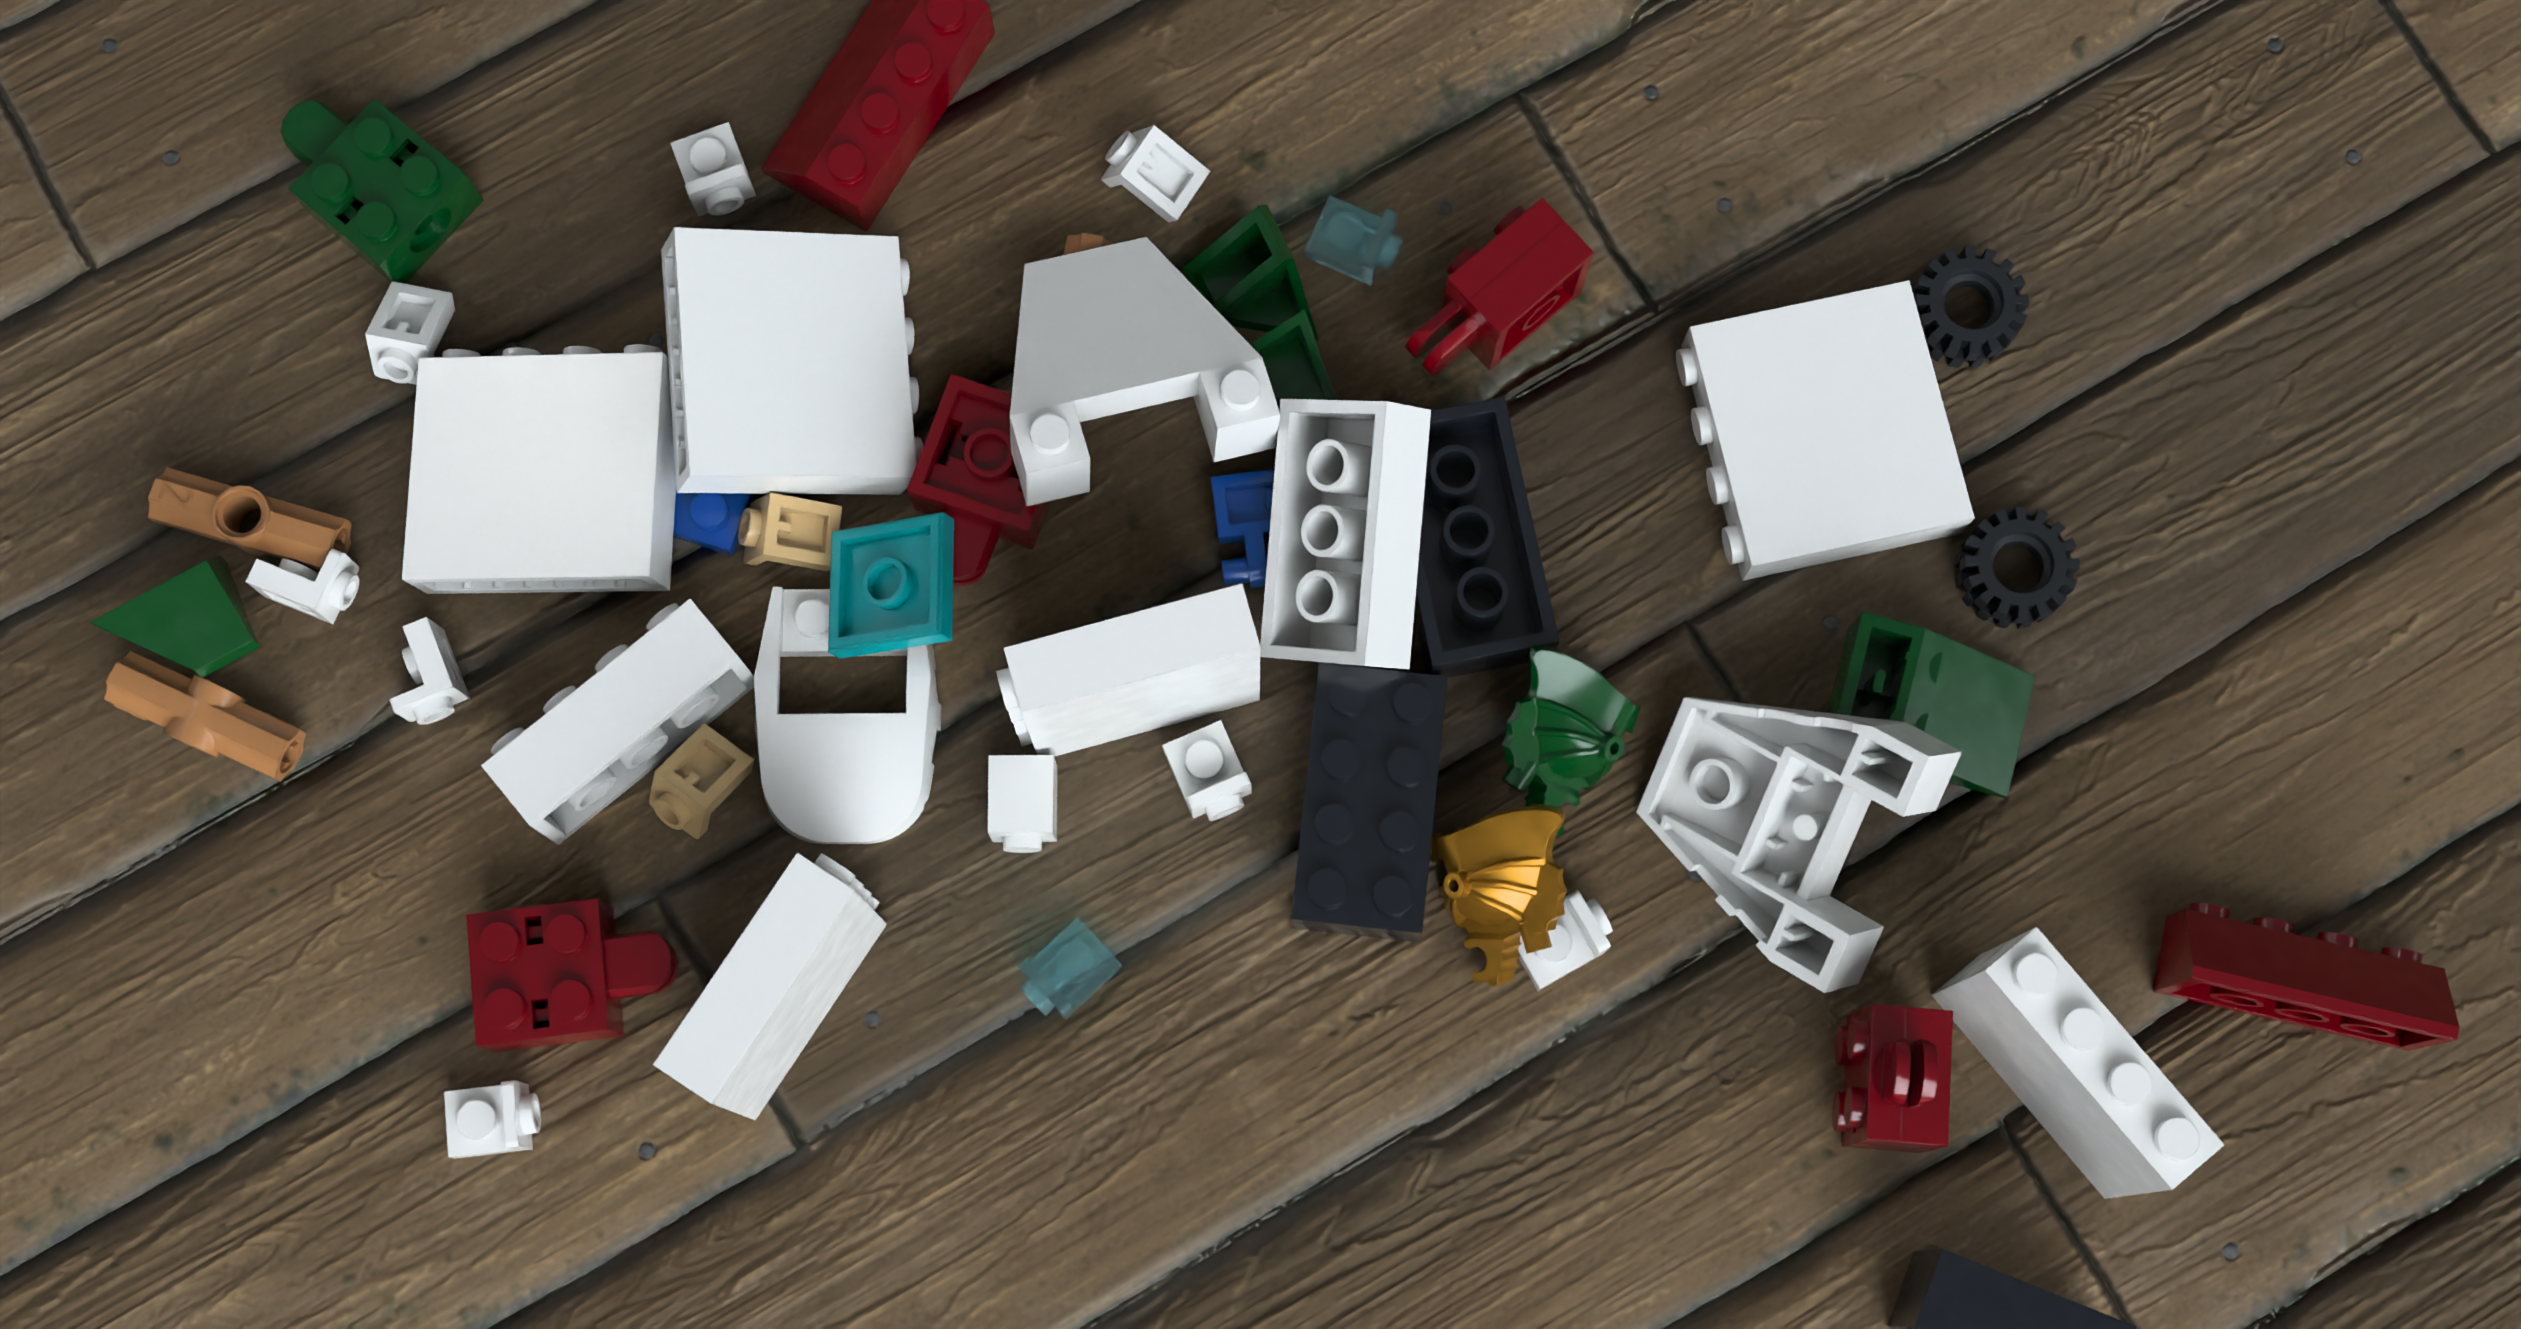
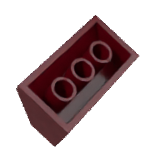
(879, 103)
(2305, 979)

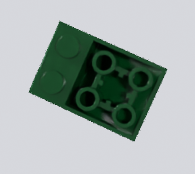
(1940, 688)

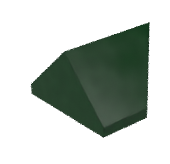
(1251, 275)
(1294, 361)
(188, 619)

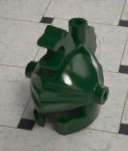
(1564, 730)

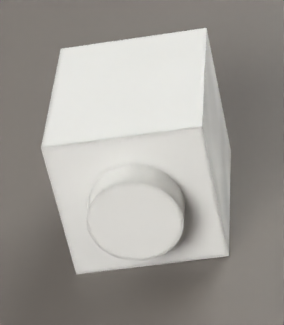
(1022, 801)

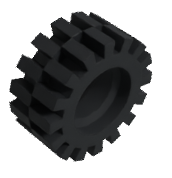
(1990, 280)
(2040, 539)

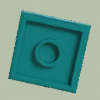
(891, 585)

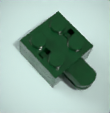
(382, 179)

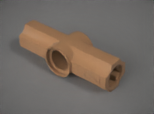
(218, 508)
(205, 716)

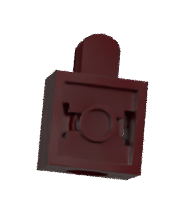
(1505, 289)
(977, 479)
(561, 970)
(1894, 1079)

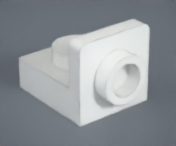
(713, 170)
(1155, 171)
(407, 329)
(306, 590)
(434, 664)
(1208, 772)
(1575, 941)
(491, 1119)

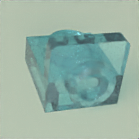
(1354, 240)
(1068, 970)

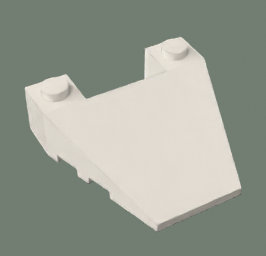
(1118, 336)
(1770, 812)

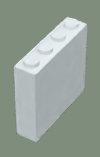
(789, 362)
(1824, 431)
(541, 472)
(1133, 673)
(774, 987)
(2077, 1068)

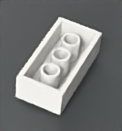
(1345, 532)
(618, 722)

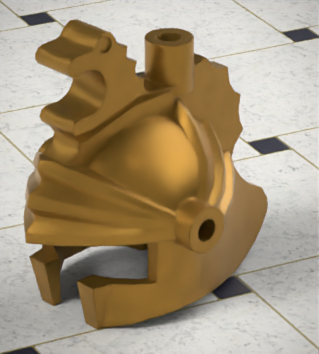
(1504, 884)

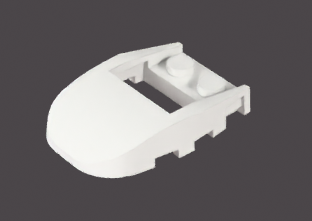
(846, 772)

